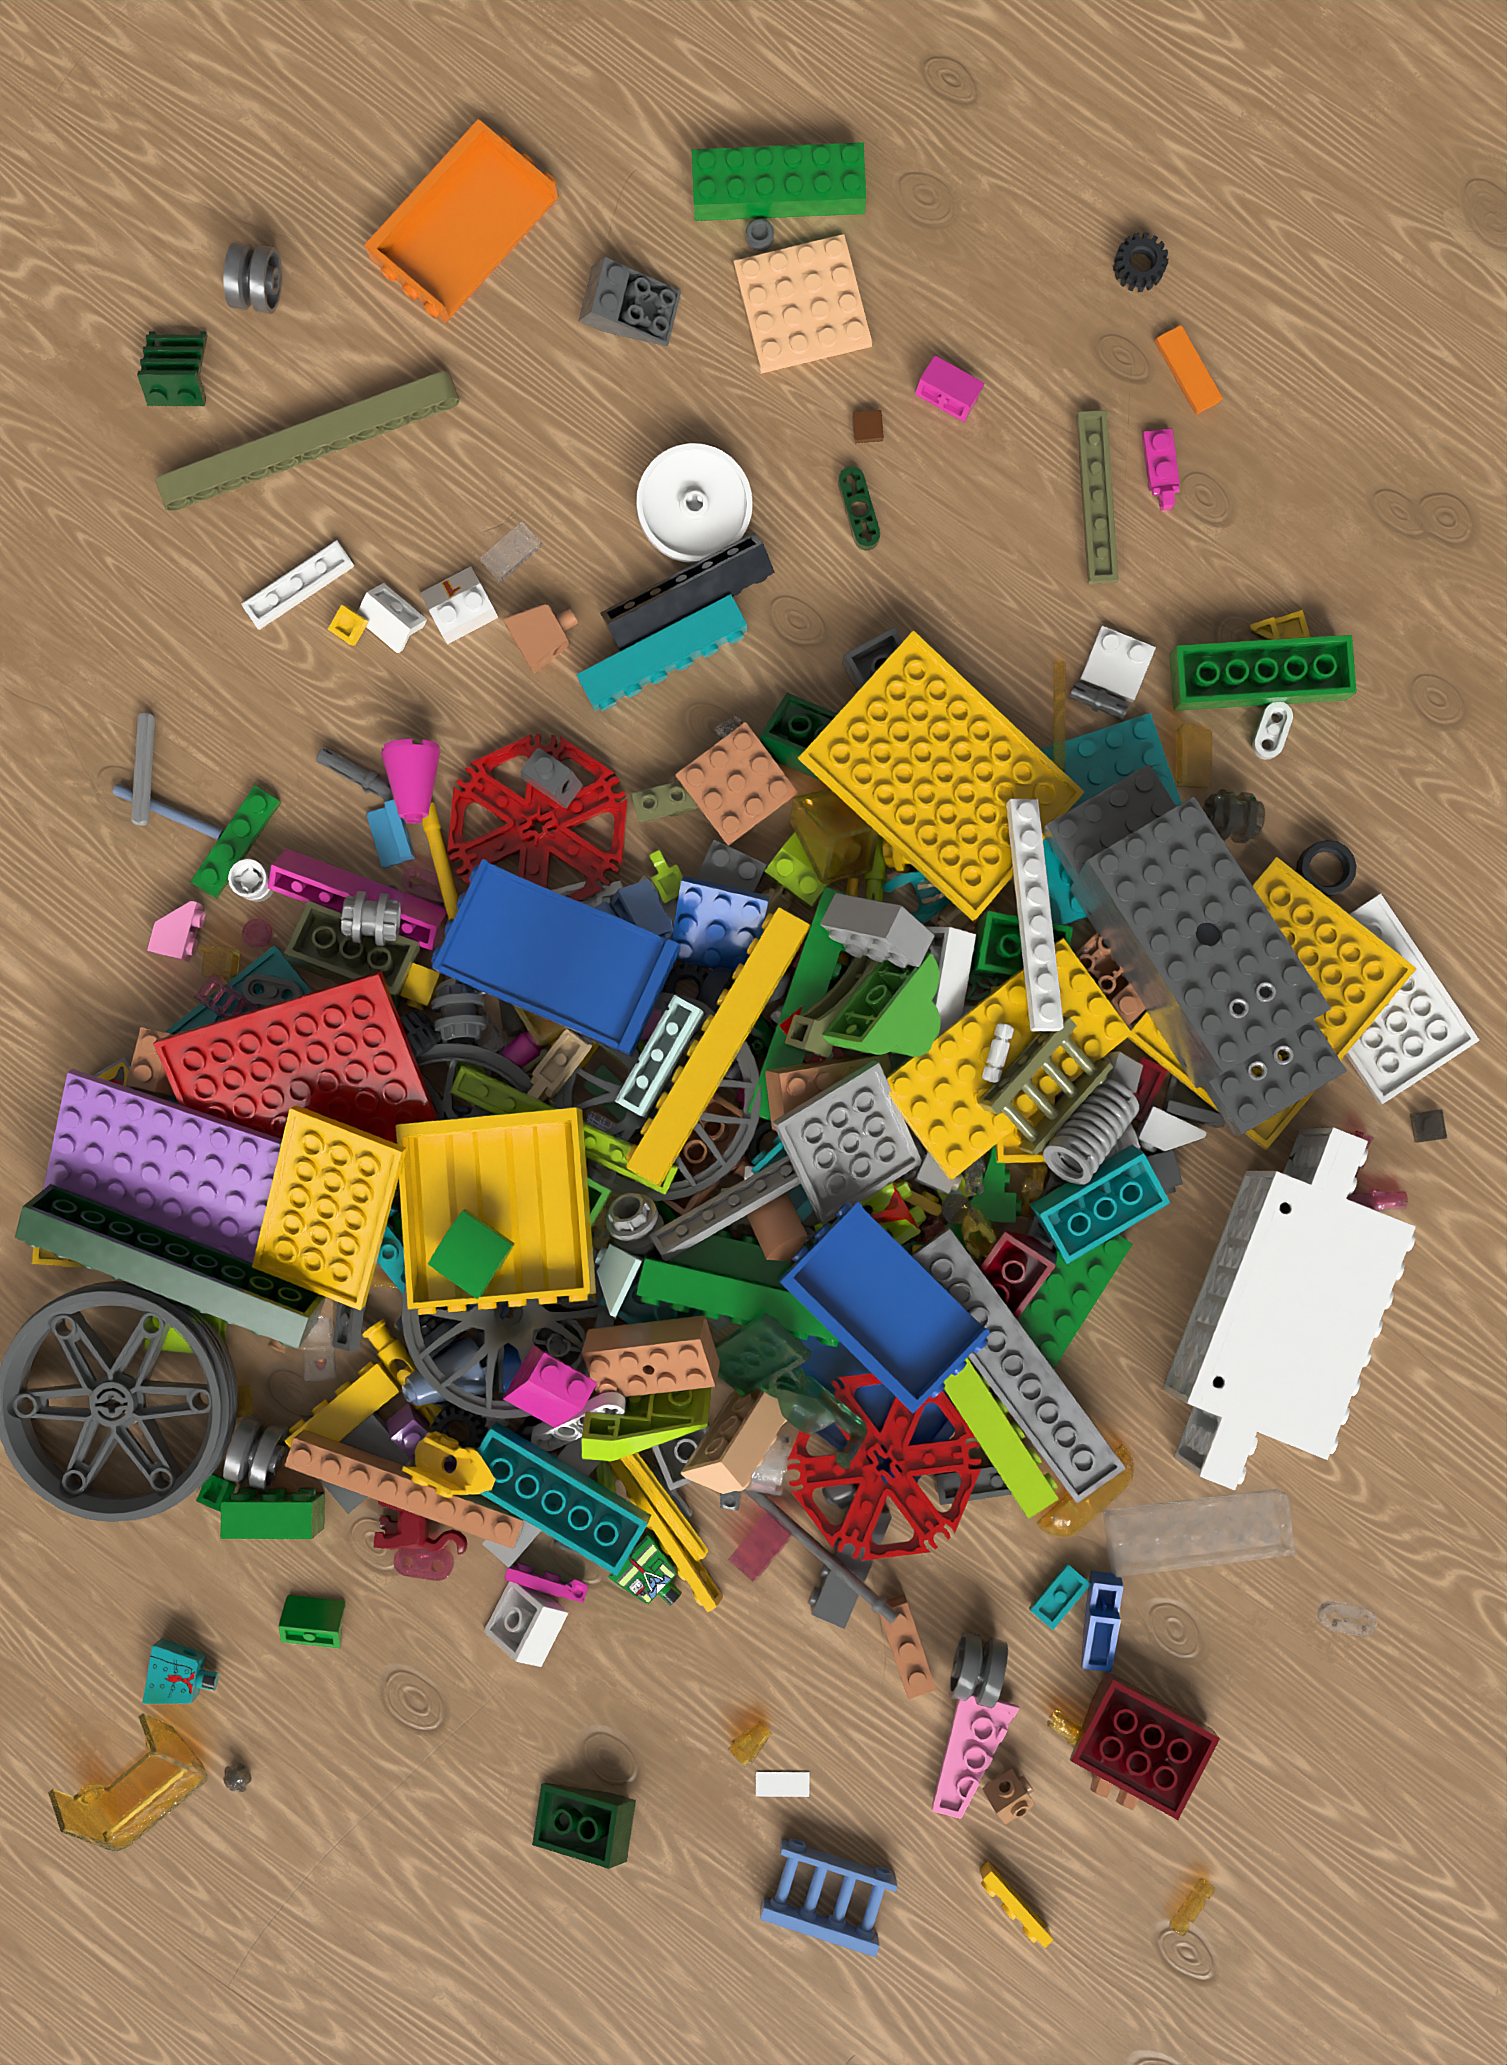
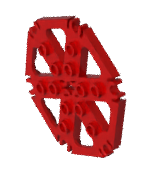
(521, 813)
(902, 1488)

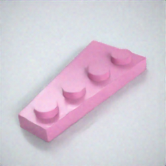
(969, 1752)

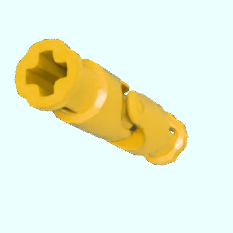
(388, 1351)

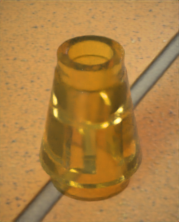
(749, 1743)

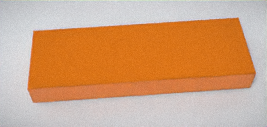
(1188, 370)

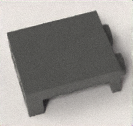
(1187, 1105)

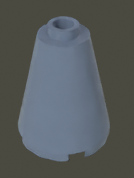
(448, 1362)

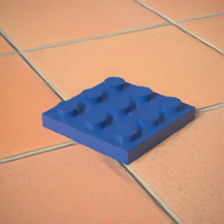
(717, 923)

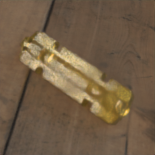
(1192, 1907)

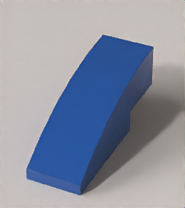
(1101, 1621)

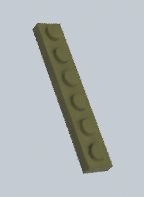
(1097, 497)

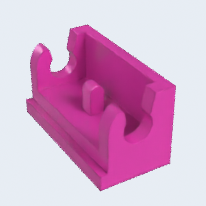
(949, 388)

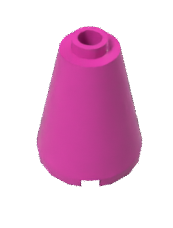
(411, 776)

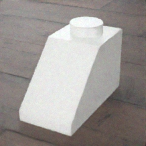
(1164, 1132)

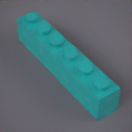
(663, 653)

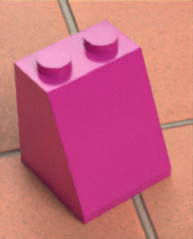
(549, 1388)

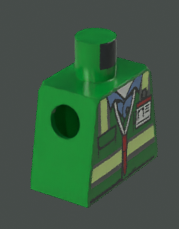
(648, 1572)

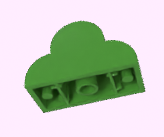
(891, 1011)

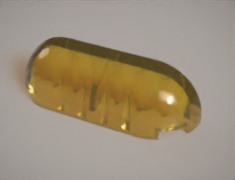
(979, 1233)
(1070, 1518)

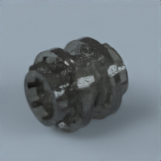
(1235, 816)

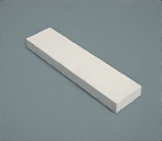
(297, 584)

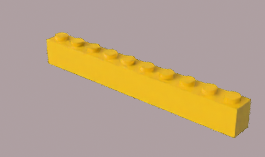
(718, 1046)

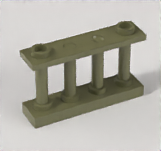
(1018, 1077)

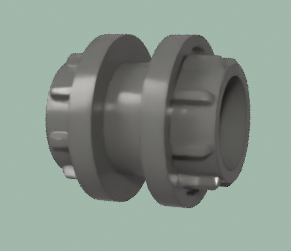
(458, 1014)

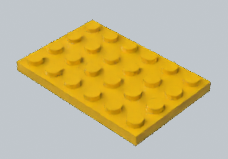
(328, 1207)

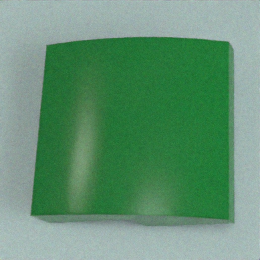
(471, 1253)

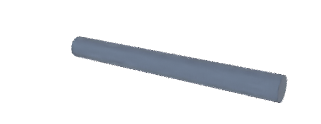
(172, 813)

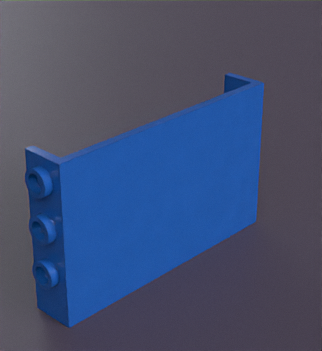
(883, 1306)

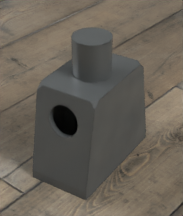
(550, 776)

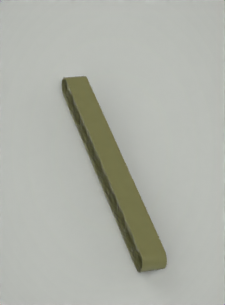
(307, 441)

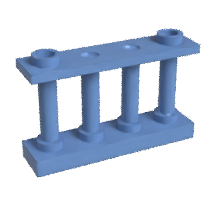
(806, 1919)

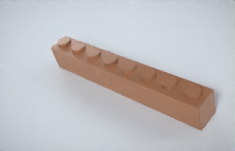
(389, 1484)

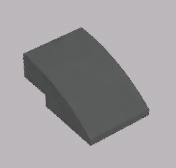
(373, 1438)

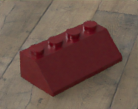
(1018, 1268)

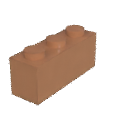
(908, 1650)

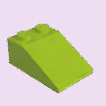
(795, 873)

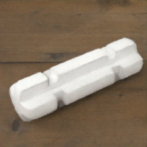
(998, 1053)

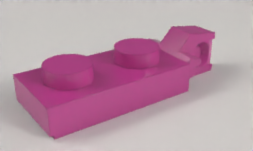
(1161, 466)
(547, 1583)

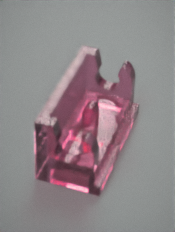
(760, 1547)

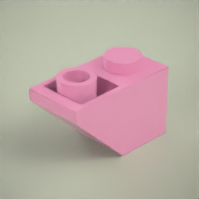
(177, 932)

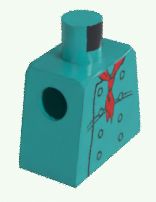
(176, 1674)

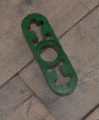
(861, 486)

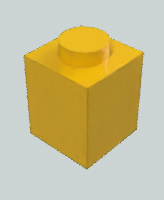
(421, 986)

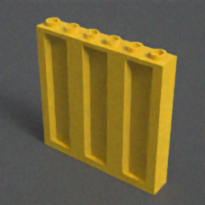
(518, 1177)

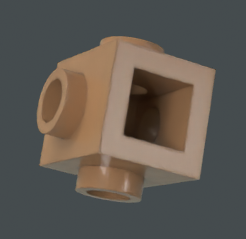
(1009, 1795)

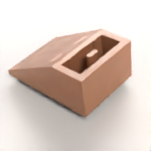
(1110, 979)

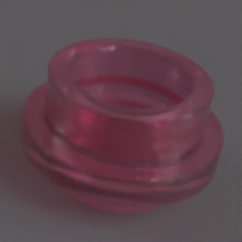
(257, 933)

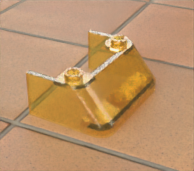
(136, 1800)

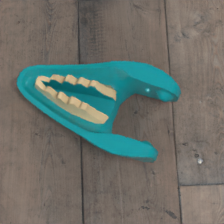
(930, 897)

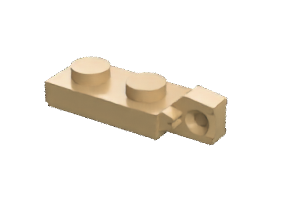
(558, 1064)

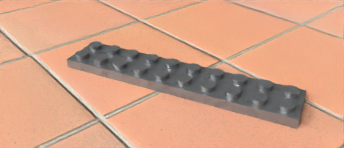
(1022, 1374)

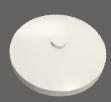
(693, 502)

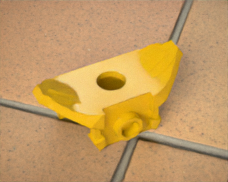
(469, 1477)

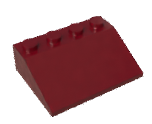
(1143, 1745)

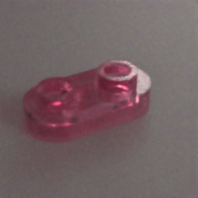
(423, 1563)

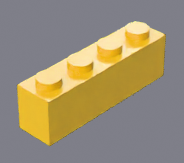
(351, 1406)

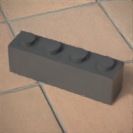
(835, 1598)

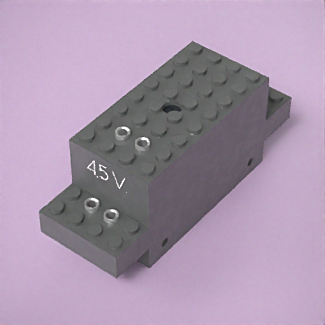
(1197, 947)

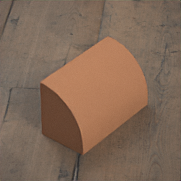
(778, 1228)

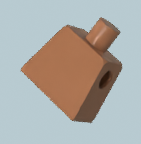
(540, 634)

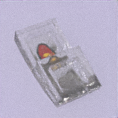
(319, 1352)

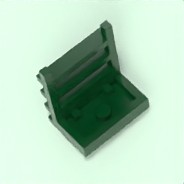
(173, 369)

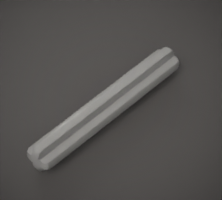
(143, 769)

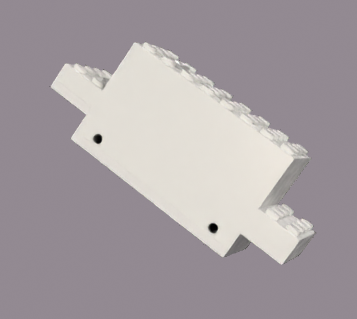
(1286, 1310)

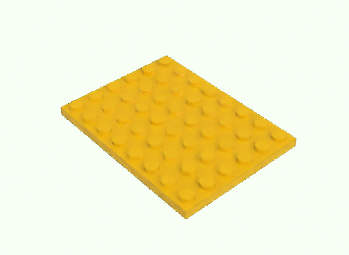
(935, 772)
(1342, 957)

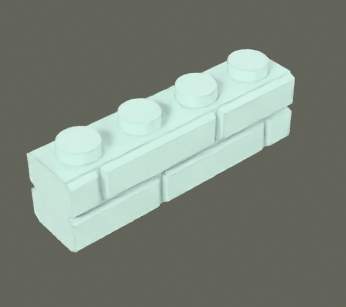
(660, 1056)

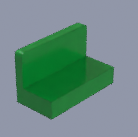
(312, 1621)

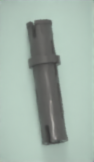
(350, 770)

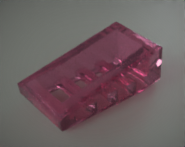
(214, 979)

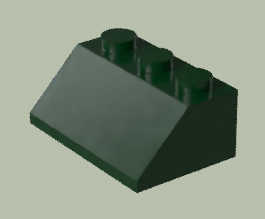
(793, 730)

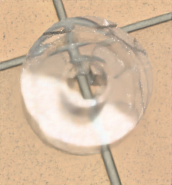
(773, 1468)

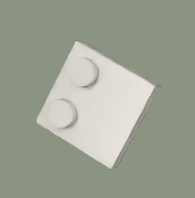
(1117, 664)

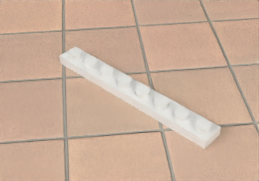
(1034, 915)

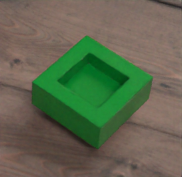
(215, 1491)

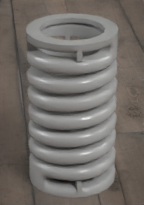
(1091, 1132)

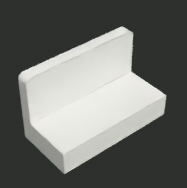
(390, 616)

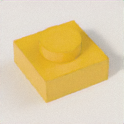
(348, 625)

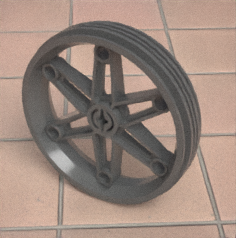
(63, 1488)

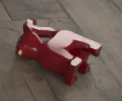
(413, 1533)

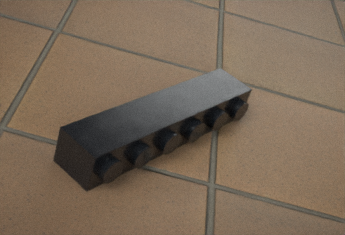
(688, 591)

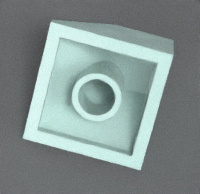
(616, 1274)

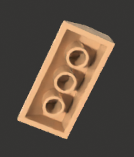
(735, 1442)

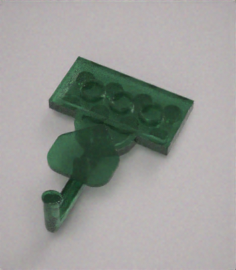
(770, 1359)

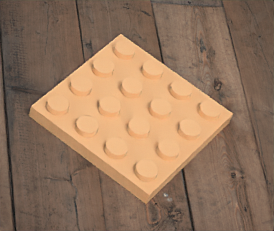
(802, 303)

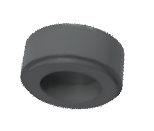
(759, 234)

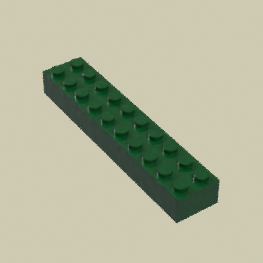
(169, 1265)

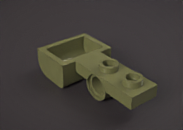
(662, 802)

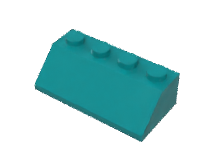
(1112, 1201)

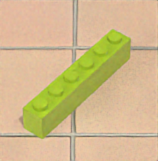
(1001, 1440)

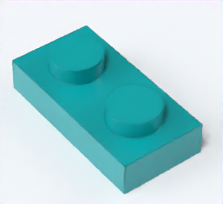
(1059, 1596)

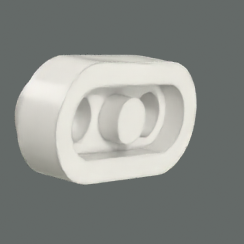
(1272, 732)

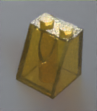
(833, 836)

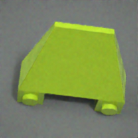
(646, 1423)

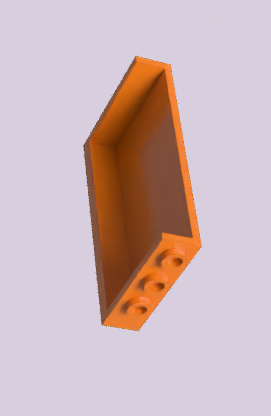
(462, 221)

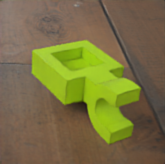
(668, 879)

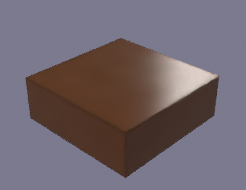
(868, 426)

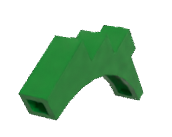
(993, 1202)

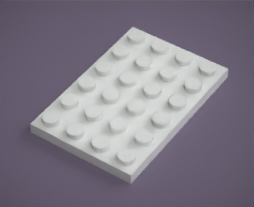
(1419, 1024)

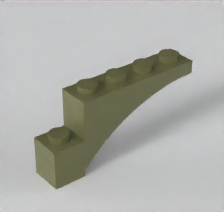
(808, 1027)

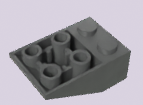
(629, 303)

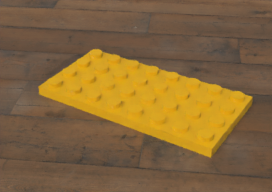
(942, 1087)

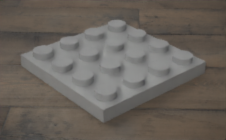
(847, 1141)

